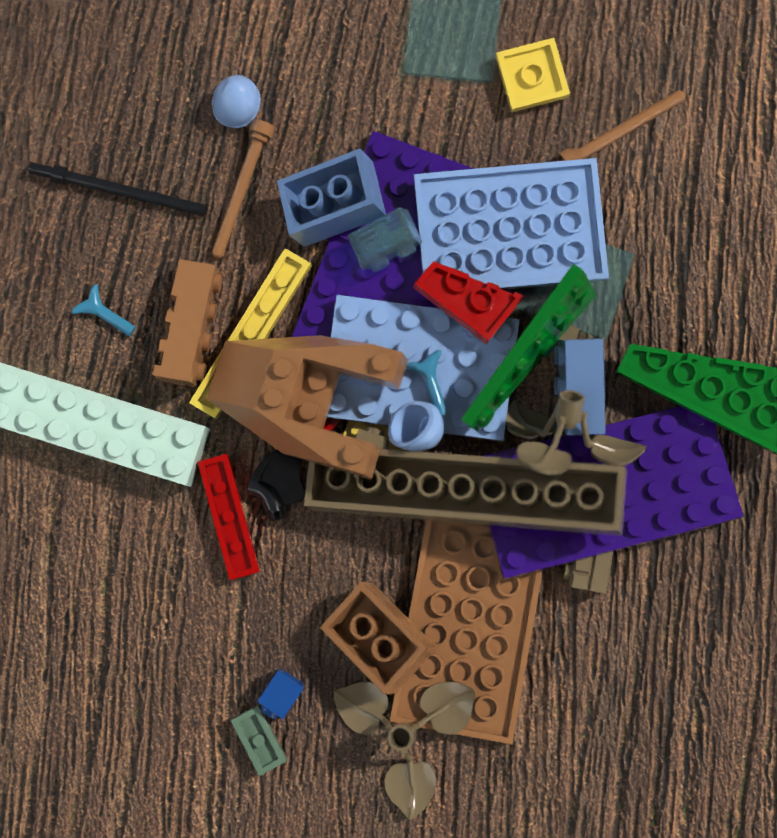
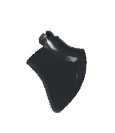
(277, 483)

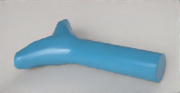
(94, 306)
(427, 370)

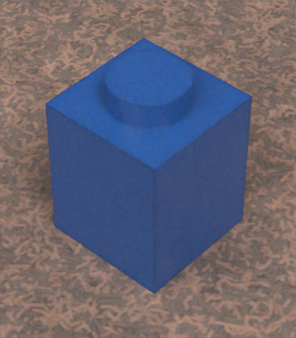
(280, 694)

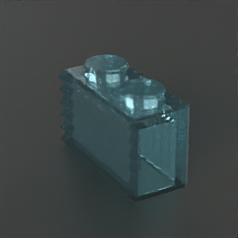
(385, 239)

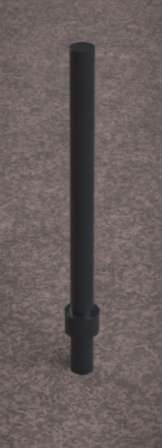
(61, 175)

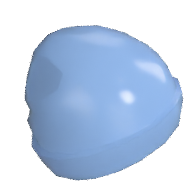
(236, 101)
(416, 426)

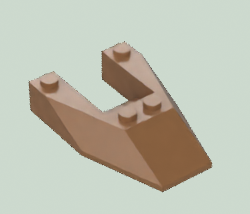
(287, 388)

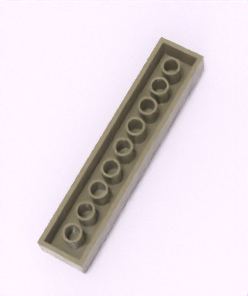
(475, 492)

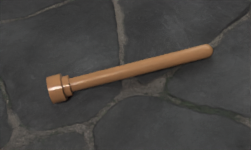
(622, 129)
(260, 134)

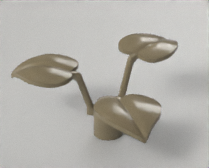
(568, 413)
(446, 705)

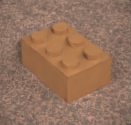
(378, 637)

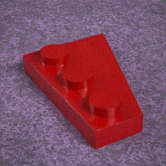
(470, 302)

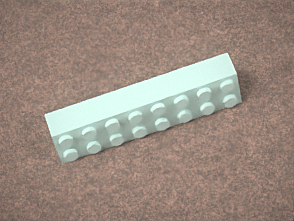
(100, 425)

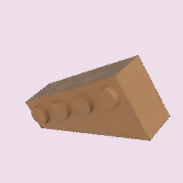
(188, 324)

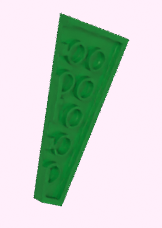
(537, 341)
(721, 390)

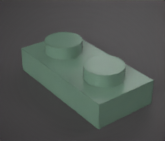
(259, 740)

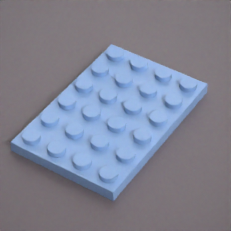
(514, 222)
(417, 333)

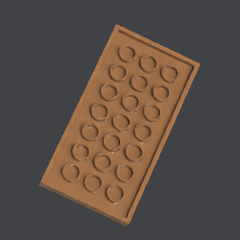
(475, 623)

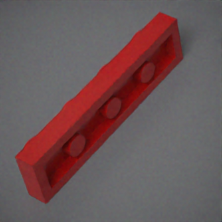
(228, 516)

